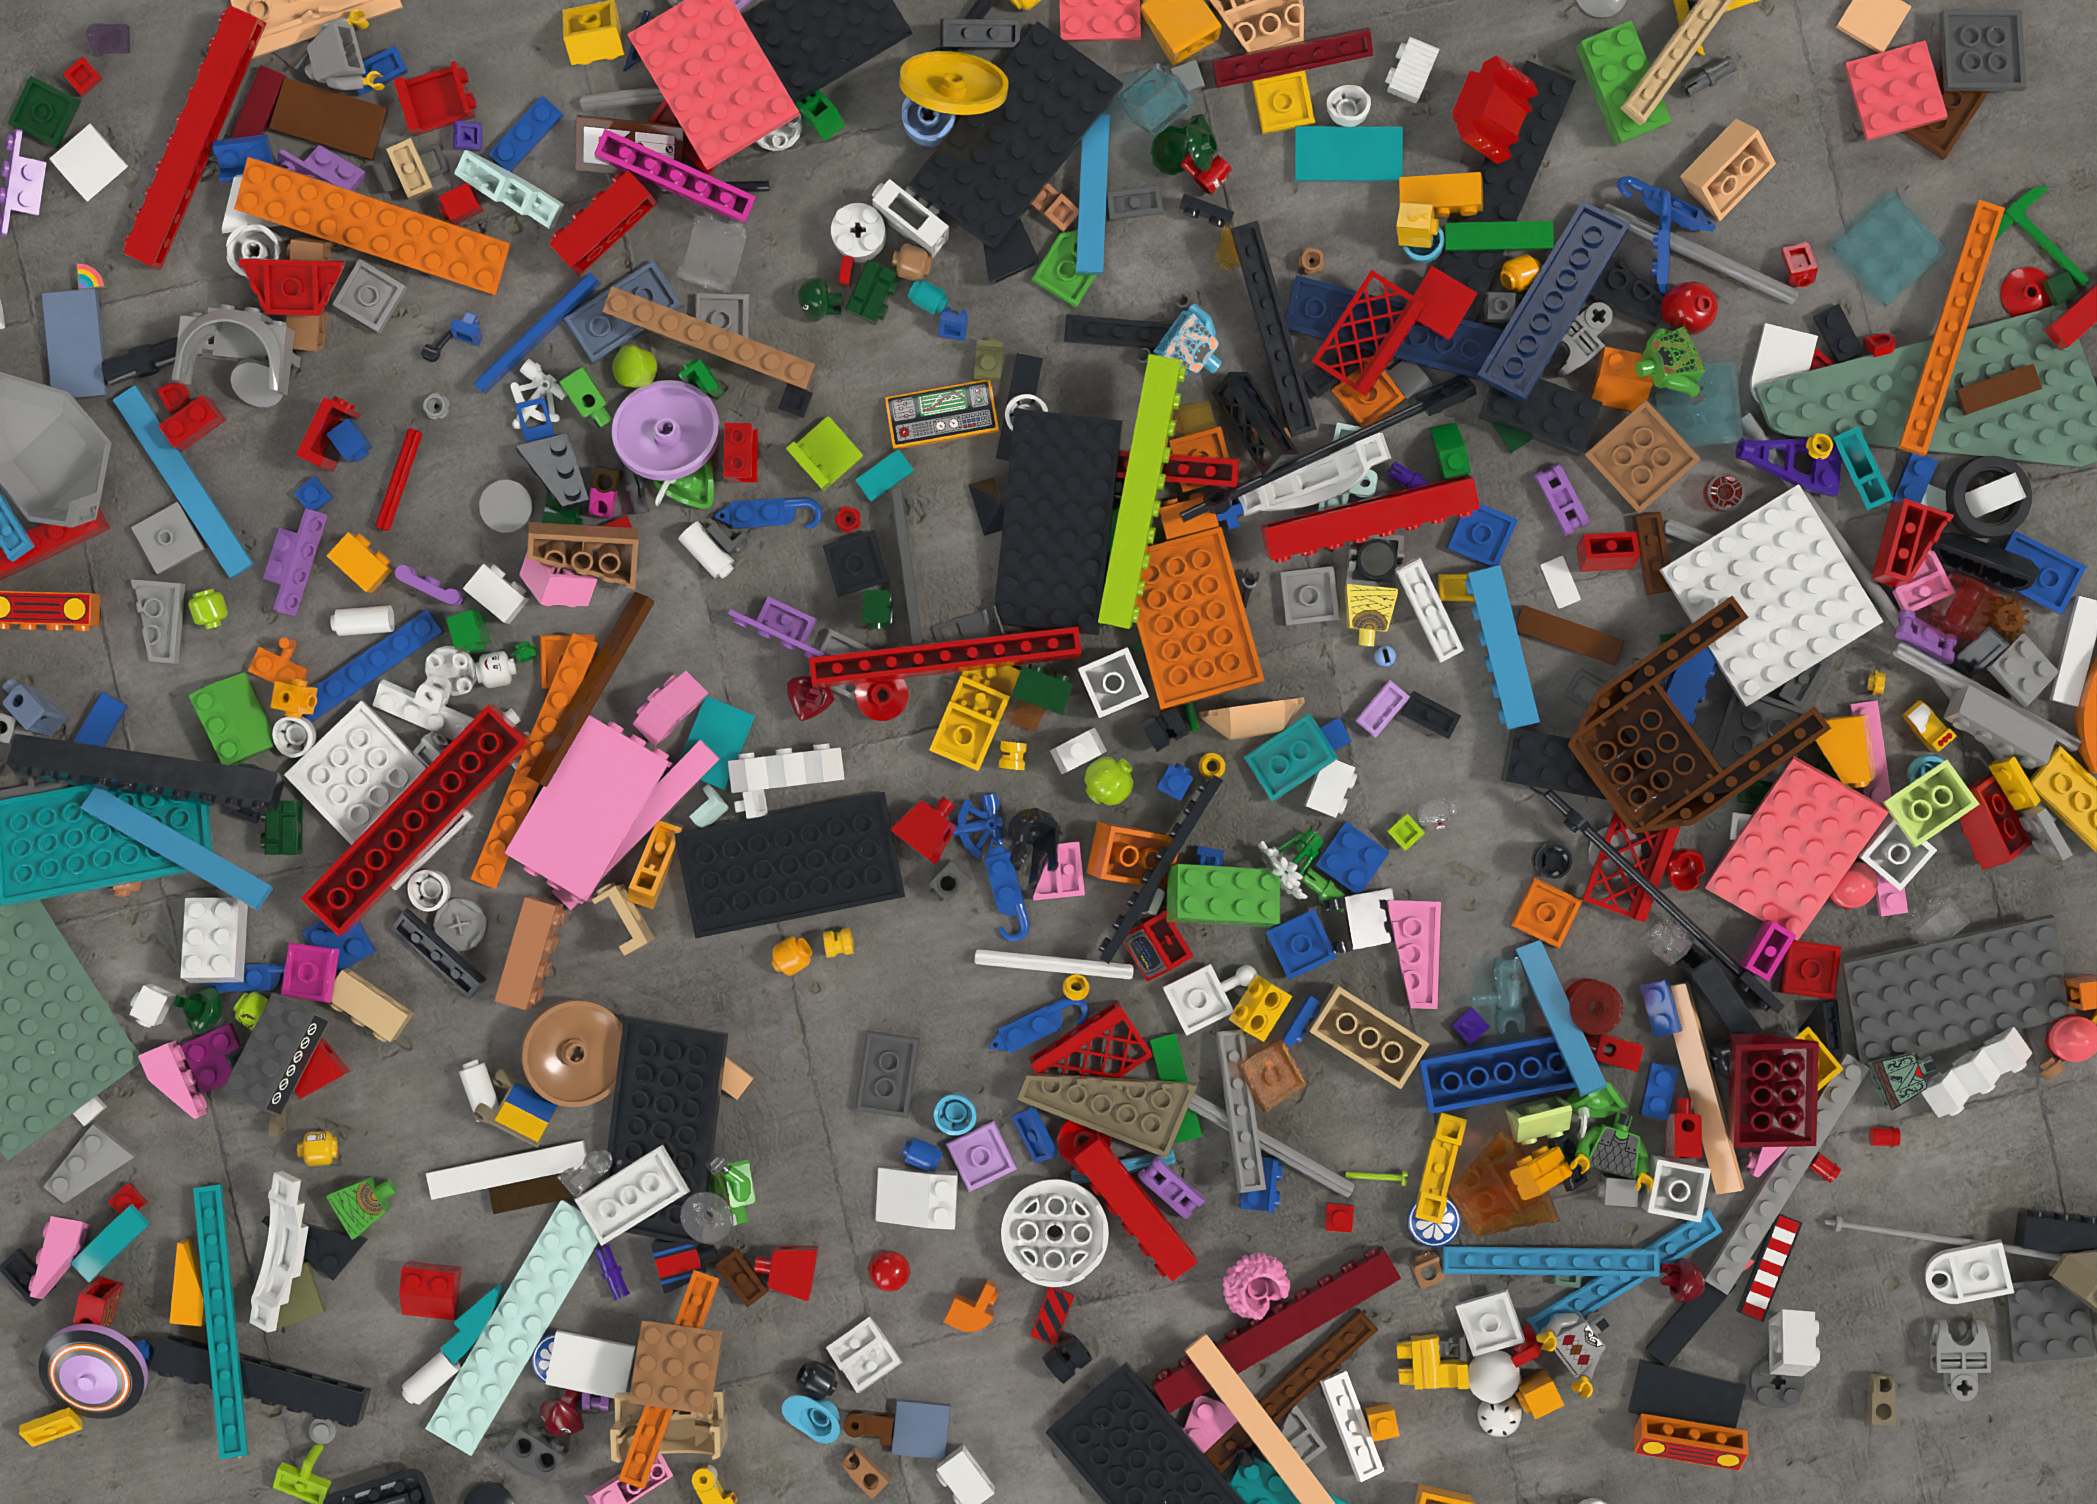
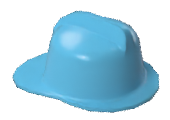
(813, 1417)

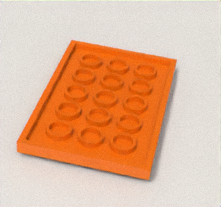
(1195, 621)

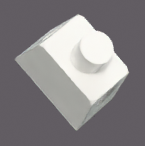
(1078, 751)

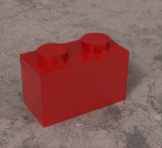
(192, 422)
(1608, 551)

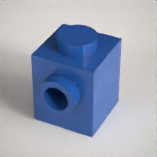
(1175, 781)

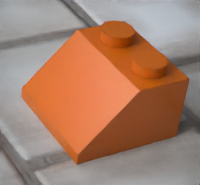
(1617, 381)

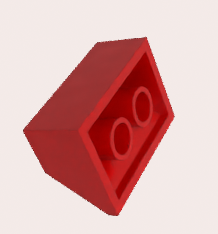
(1993, 825)

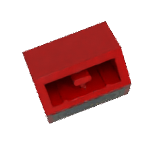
(1157, 946)

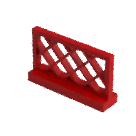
(1389, 345)
(1653, 870)
(1083, 1035)

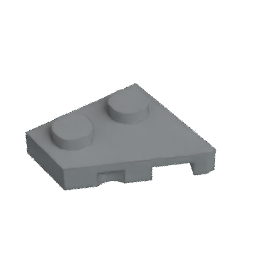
(1302, 1435)

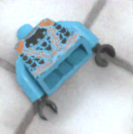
(1190, 339)

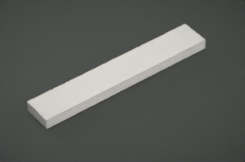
(505, 1169)

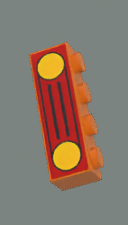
(49, 609)
(1690, 1442)

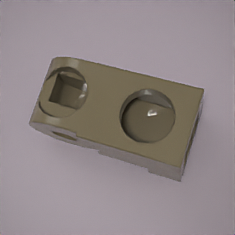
(1881, 1400)

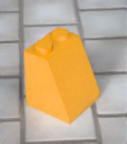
(1181, 26)
(1849, 749)

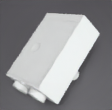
(910, 216)

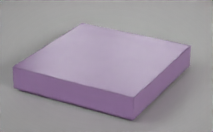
(981, 1156)

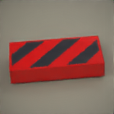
(1052, 1315)

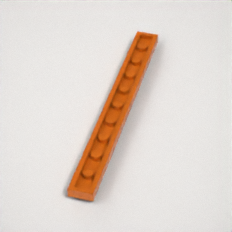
(1951, 328)
(523, 789)

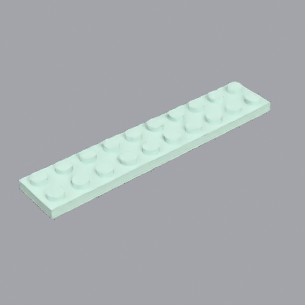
(515, 1329)

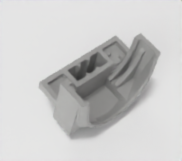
(236, 338)

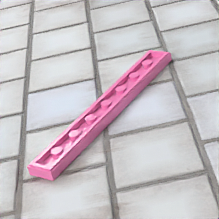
(661, 801)

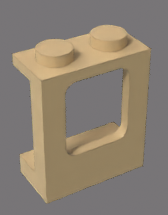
(629, 914)

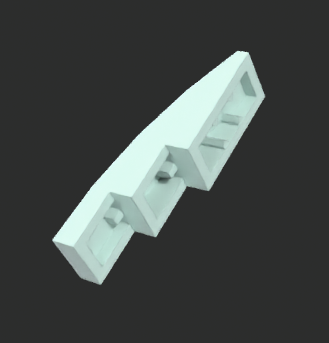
(509, 188)

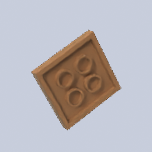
(1642, 456)
(676, 1367)

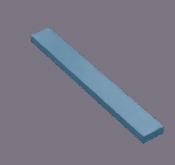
(183, 483)
(177, 848)
(1550, 1261)
(1604, 1289)

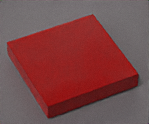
(1445, 301)
(1810, 969)

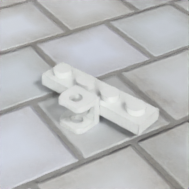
(424, 707)

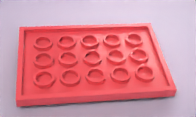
(713, 77)
(1796, 847)

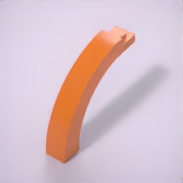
(2086, 720)

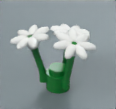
(1306, 846)

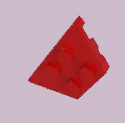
(292, 284)

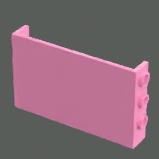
(588, 808)

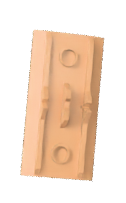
(301, 19)

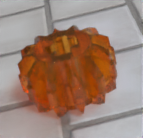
(2015, 616)

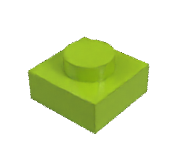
(1405, 832)

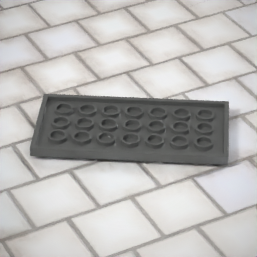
(1955, 989)

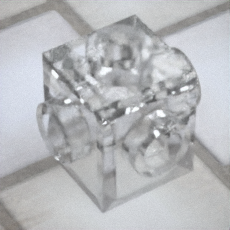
(1669, 941)

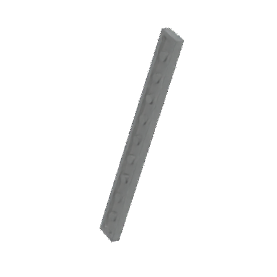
(1782, 1180)

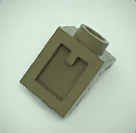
(988, 359)

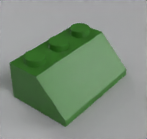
(234, 719)

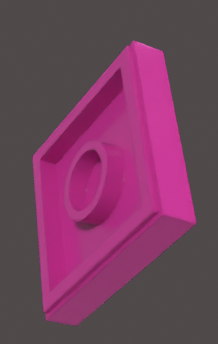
(310, 972)

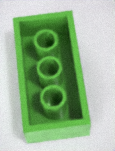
(1613, 68)
(1223, 895)

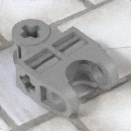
(1582, 340)
(1960, 1359)

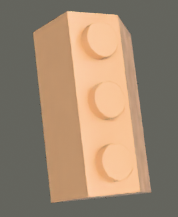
(1728, 169)

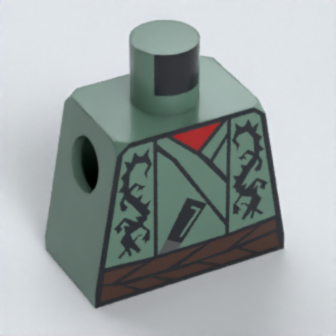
(1900, 1077)

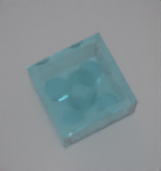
(1155, 99)

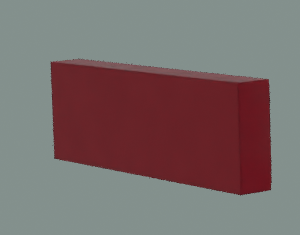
(259, 103)

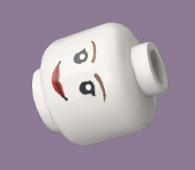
(495, 669)

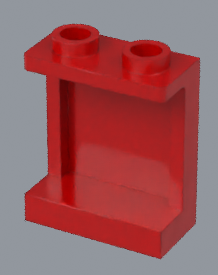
(436, 99)
(316, 439)
(741, 453)

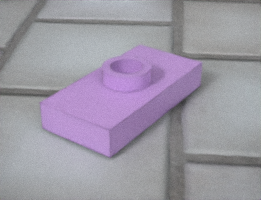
(1382, 708)

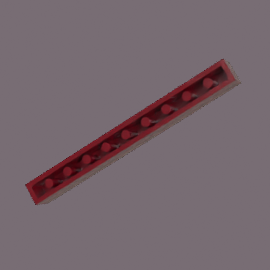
(1282, 1324)

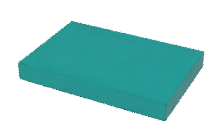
(724, 732)
(1291, 757)

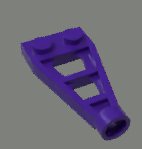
(1824, 472)

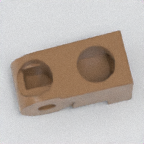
(865, 1472)

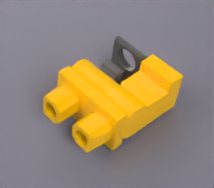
(1427, 1368)

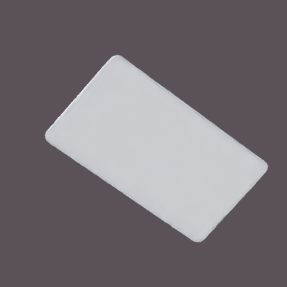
(1560, 582)

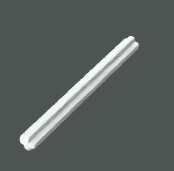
(1053, 964)

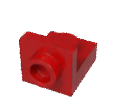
(1799, 265)
(1528, 1350)

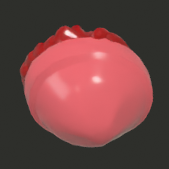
(1855, 887)
(2072, 1038)

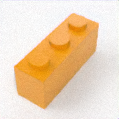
(1445, 192)

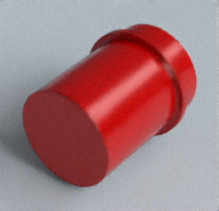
(1884, 1136)
(1824, 1167)

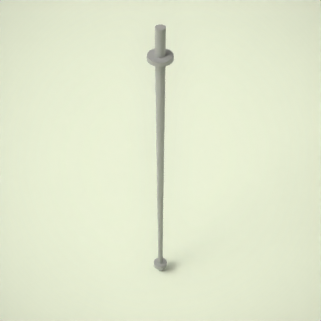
(1838, 1224)

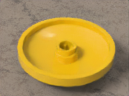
(953, 82)

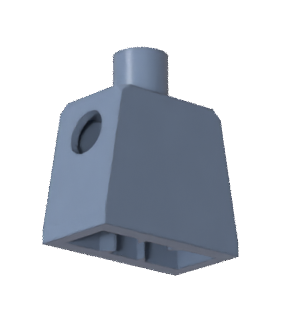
(32, 708)

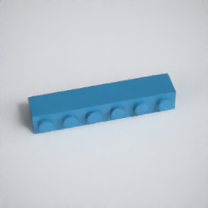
(1503, 647)

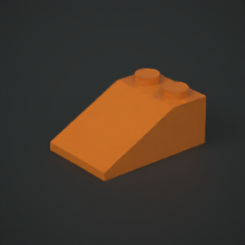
(1125, 853)

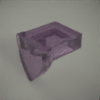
(109, 38)

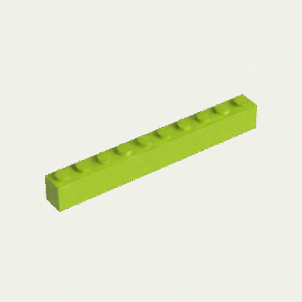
(1140, 491)

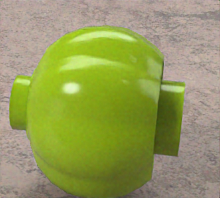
(1109, 780)

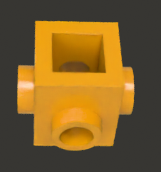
(294, 697)

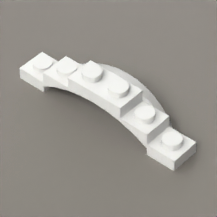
(1319, 479)
(283, 1251)

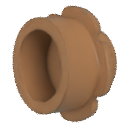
(1310, 253)
(2051, 1067)

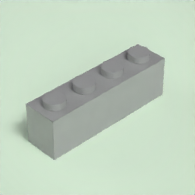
(2000, 727)

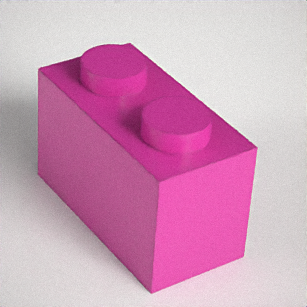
(1767, 950)

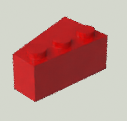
(1906, 541)

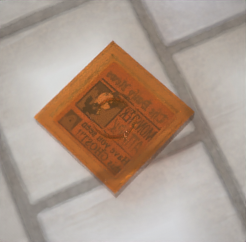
(1272, 1075)

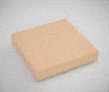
(1873, 21)

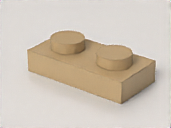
(410, 168)

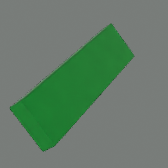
(1498, 236)
(1171, 1068)

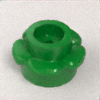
(524, 652)

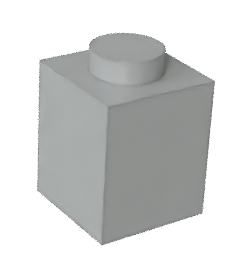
(1617, 1190)

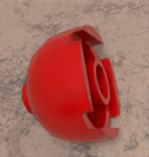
(1690, 306)

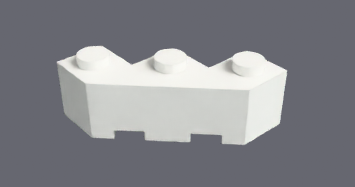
(786, 769)
(1976, 1072)

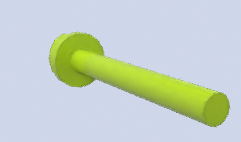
(1379, 1176)

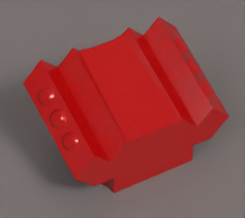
(1493, 108)

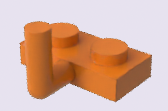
(278, 667)

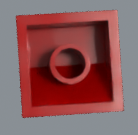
(429, 1290)

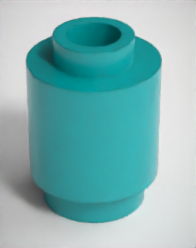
(928, 296)

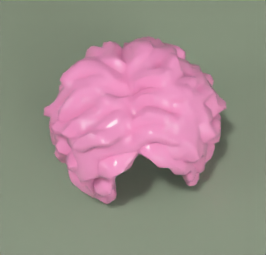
(1254, 1283)

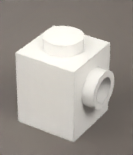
(151, 1005)

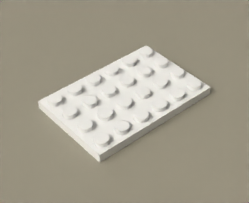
(359, 774)

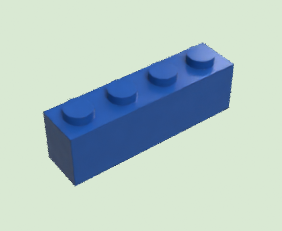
(1687, 683)

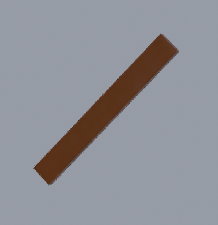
(590, 689)
(1298, 1383)

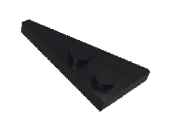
(329, 1249)

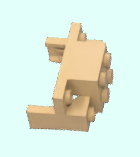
(685, 1432)

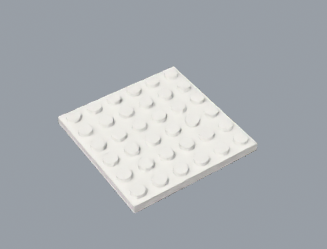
(1787, 582)

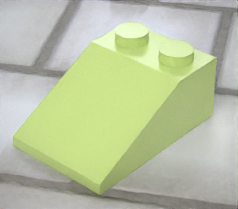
(1930, 803)
(1539, 1118)

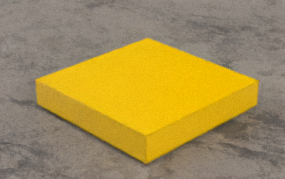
(1283, 102)

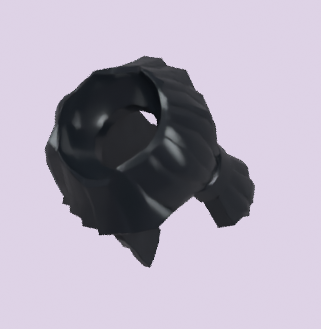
(1042, 837)

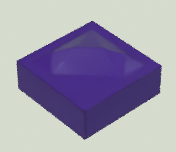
(467, 136)
(1470, 1025)

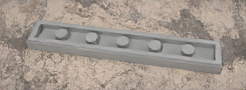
(1240, 1113)

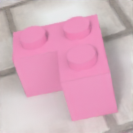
(557, 585)
(669, 707)

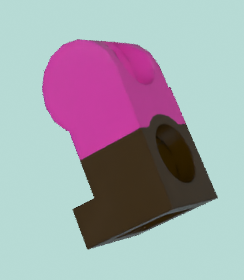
(604, 491)

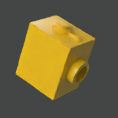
(1416, 225)

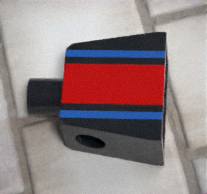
(679, 1260)

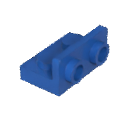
(233, 154)
(1265, 1199)

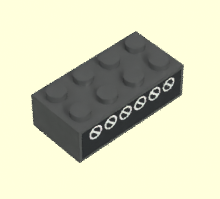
(276, 1055)

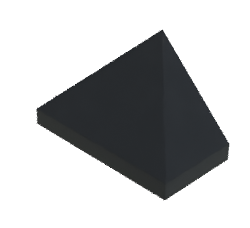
(988, 505)
(1826, 1025)

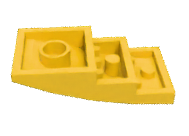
(974, 714)

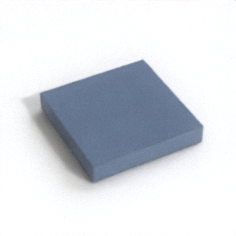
(921, 1429)

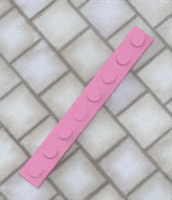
(1888, 898)

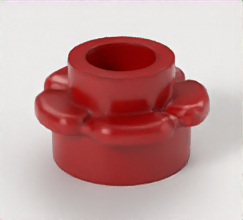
(840, 519)

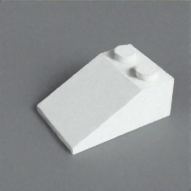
(917, 1197)

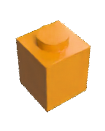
(1382, 1422)

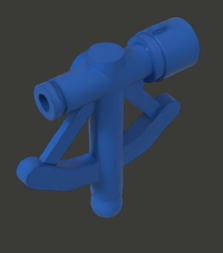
(991, 823)

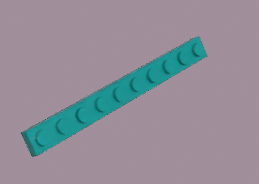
(221, 1322)

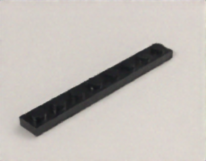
(1273, 328)
(1153, 877)

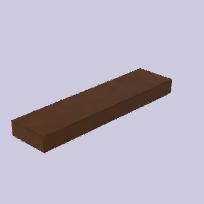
(1569, 635)

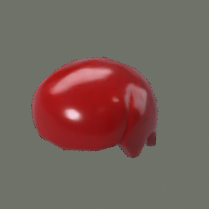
(1684, 869)
(888, 1270)

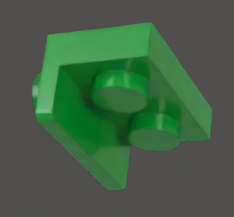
(703, 376)

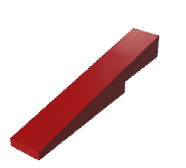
(2074, 320)

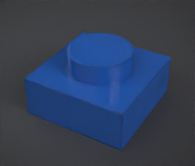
(313, 494)

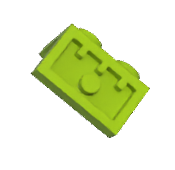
(825, 453)

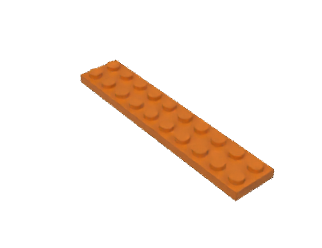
(372, 225)

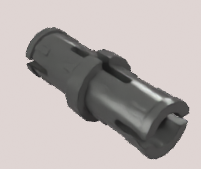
(1708, 76)
(636, 491)

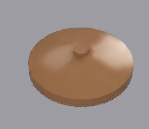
(572, 1052)

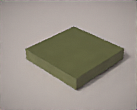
(304, 1299)

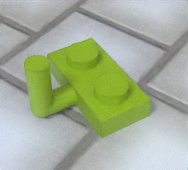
(301, 1481)

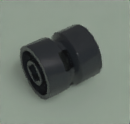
(1164, 728)
(1551, 860)
(1059, 1363)

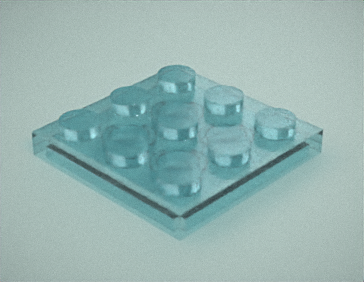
(1889, 249)
(1712, 420)

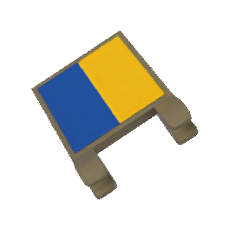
(520, 1112)

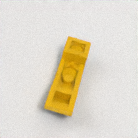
(1439, 1168)

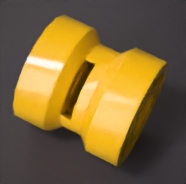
(1012, 755)
(838, 942)

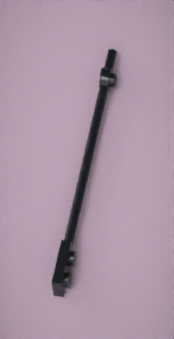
(1431, 401)
(1746, 980)

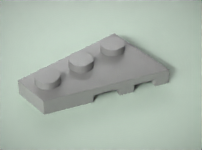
(162, 617)
(88, 1162)

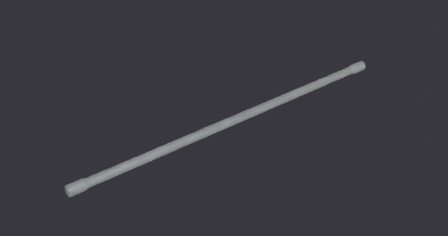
(1755, 432)

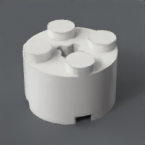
(847, 221)
(247, 239)

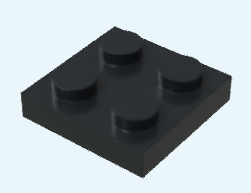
(855, 563)

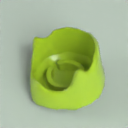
(634, 366)

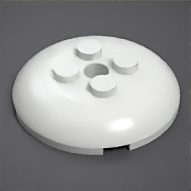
(1051, 1259)

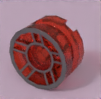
(1734, 497)

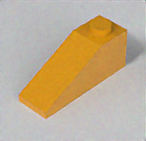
(653, 865)
(187, 1294)

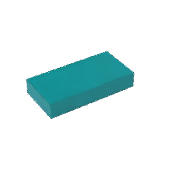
(884, 475)

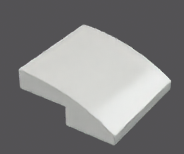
(88, 162)
(864, 1354)

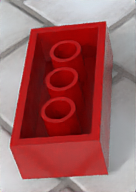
(603, 222)

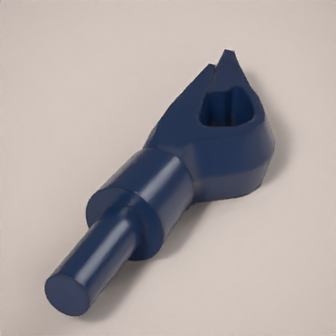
(630, 60)

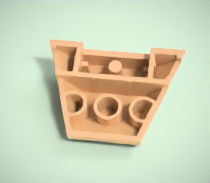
(1263, 22)
(1253, 719)

